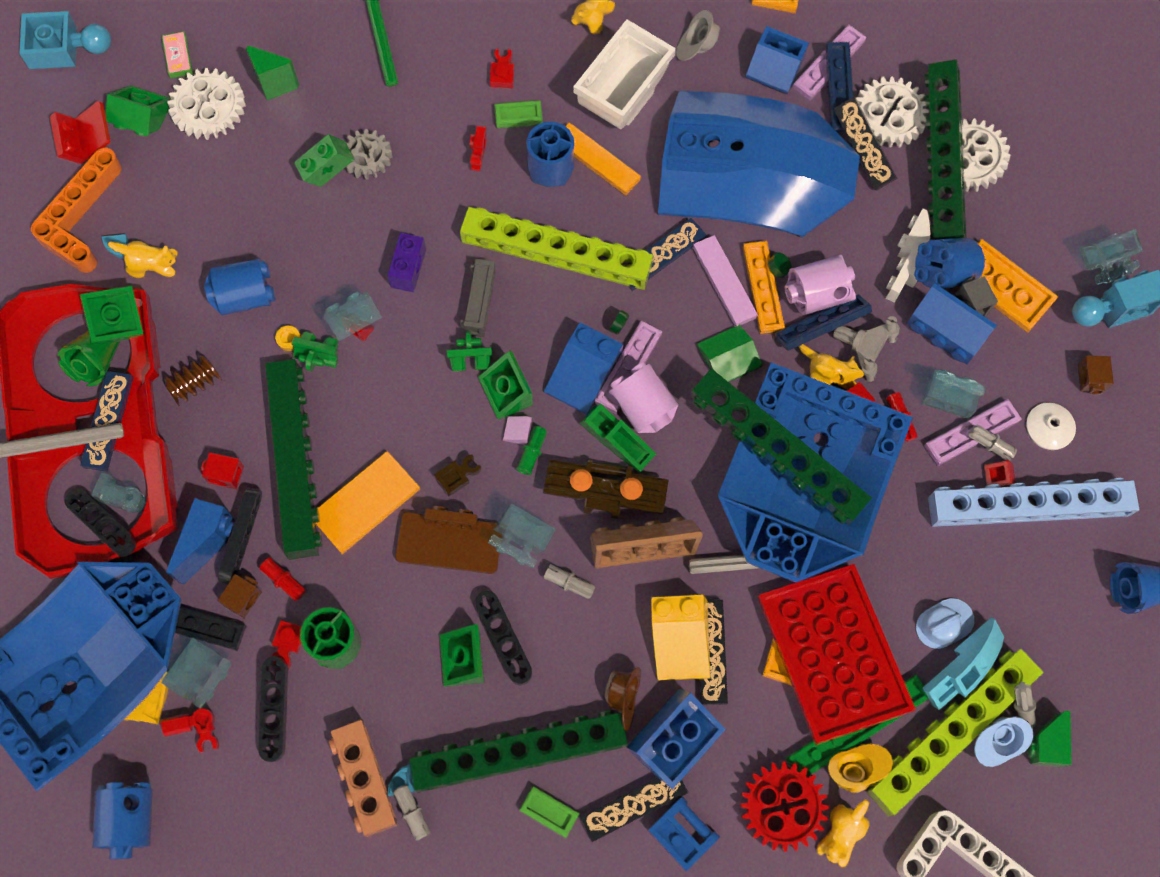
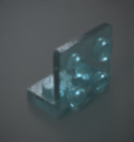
(351, 316)

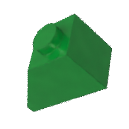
(1052, 742)

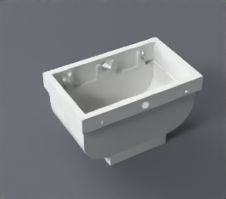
(624, 75)

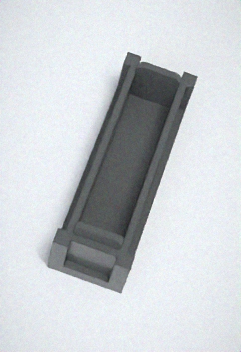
(480, 297)

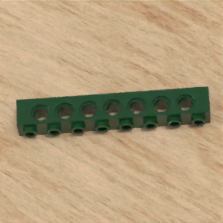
(939, 75)
(834, 481)
(426, 780)

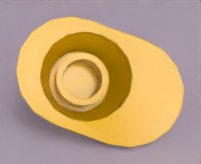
(860, 767)

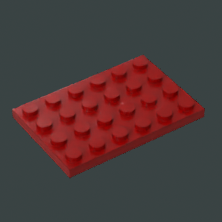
(835, 654)

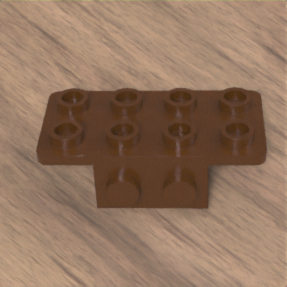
(447, 541)

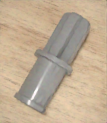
(992, 442)
(569, 581)
(1025, 704)
(411, 812)

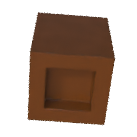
(1095, 374)
(240, 595)

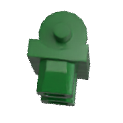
(315, 353)
(458, 356)

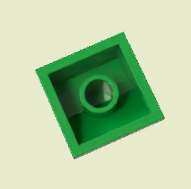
(136, 110)

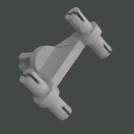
(869, 343)

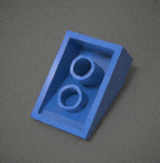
(583, 368)
(201, 538)

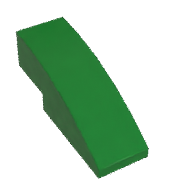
(617, 437)

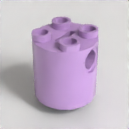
(820, 285)
(644, 399)

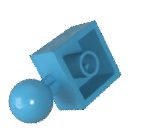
(52, 39)
(1122, 302)

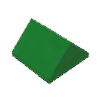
(273, 72)
(506, 386)
(462, 656)

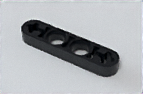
(98, 523)
(240, 535)
(504, 637)
(268, 708)

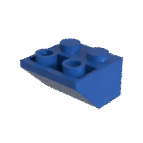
(777, 59)

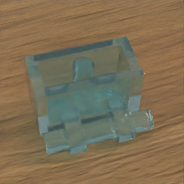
(1109, 251)
(952, 393)
(523, 529)
(192, 670)

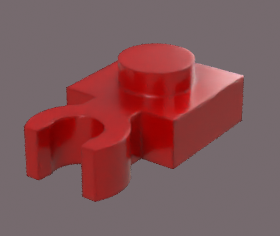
(502, 71)
(478, 144)
(287, 640)

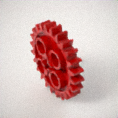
(790, 831)

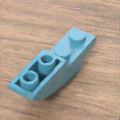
(972, 663)

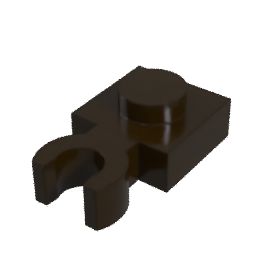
(455, 477)

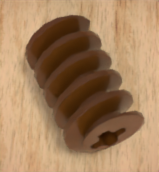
(191, 379)

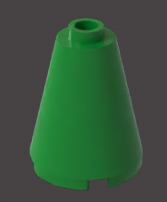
(85, 360)

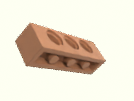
(383, 816)

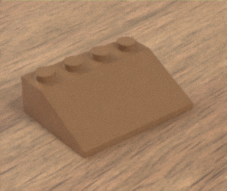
(645, 542)

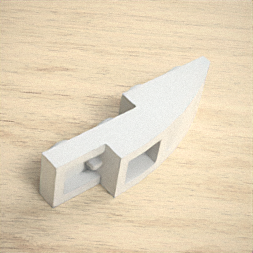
(909, 248)

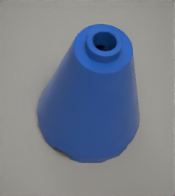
(1135, 586)

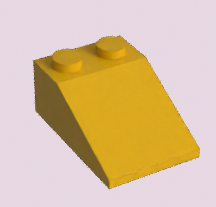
(681, 637)

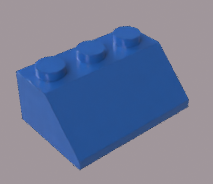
(951, 324)
(676, 738)

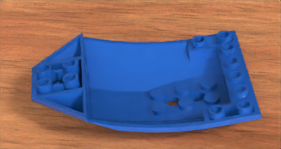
(783, 178)
(776, 521)
(99, 628)

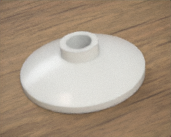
(1046, 435)

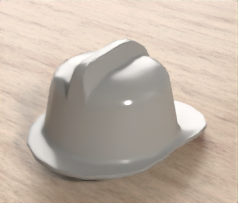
(699, 36)

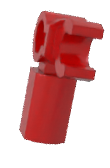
(201, 719)

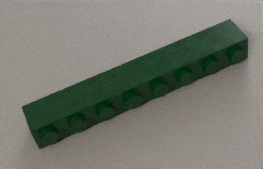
(292, 460)

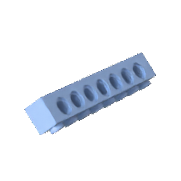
(1121, 493)

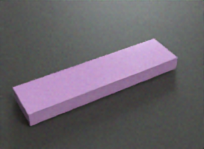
(816, 75)
(725, 281)
(636, 351)
(957, 439)

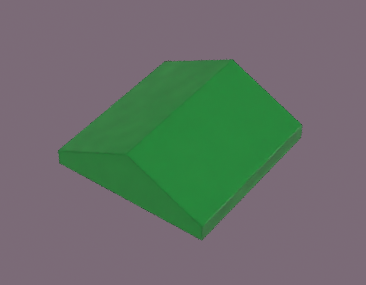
(111, 315)
(730, 353)

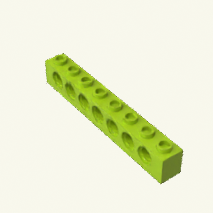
(477, 219)
(893, 800)

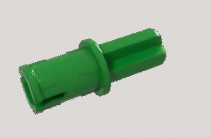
(532, 450)

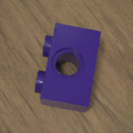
(407, 262)

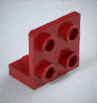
(80, 136)

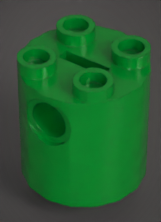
(330, 638)

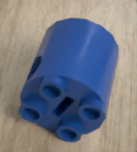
(550, 154)
(948, 262)
(239, 286)
(122, 818)

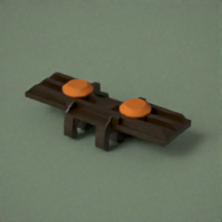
(604, 494)

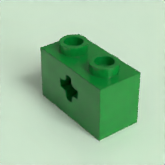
(324, 160)

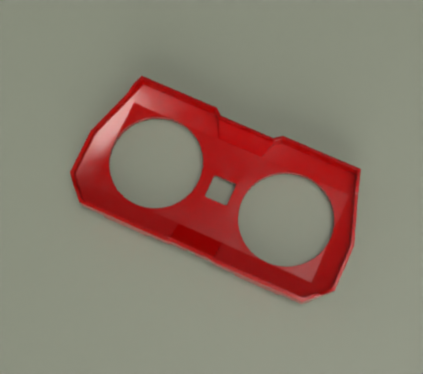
(36, 413)

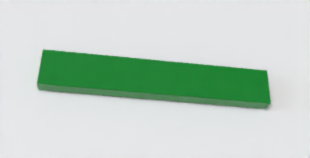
(818, 756)

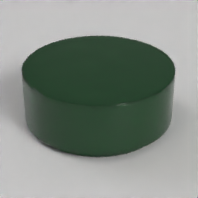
(779, 265)
(619, 322)

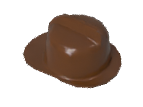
(622, 693)

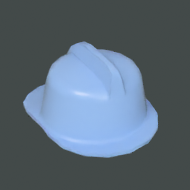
(945, 623)
(1003, 740)

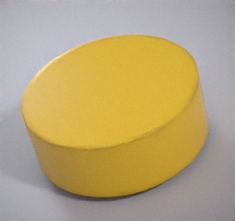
(285, 337)

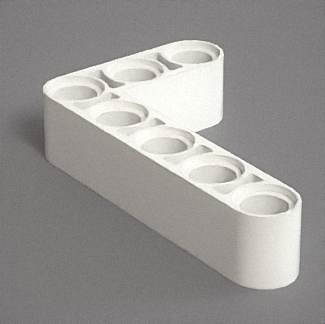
(951, 837)

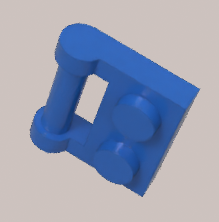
(677, 840)

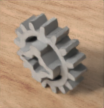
(377, 150)

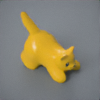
(592, 14)
(142, 257)
(831, 370)
(846, 830)

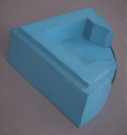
(123, 239)
(401, 778)

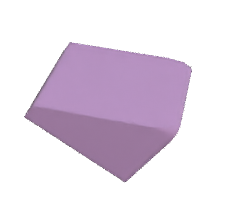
(518, 429)

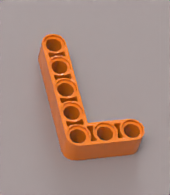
(64, 202)

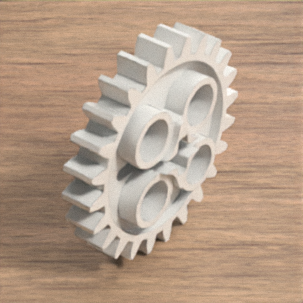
(206, 103)
(909, 122)
(975, 173)

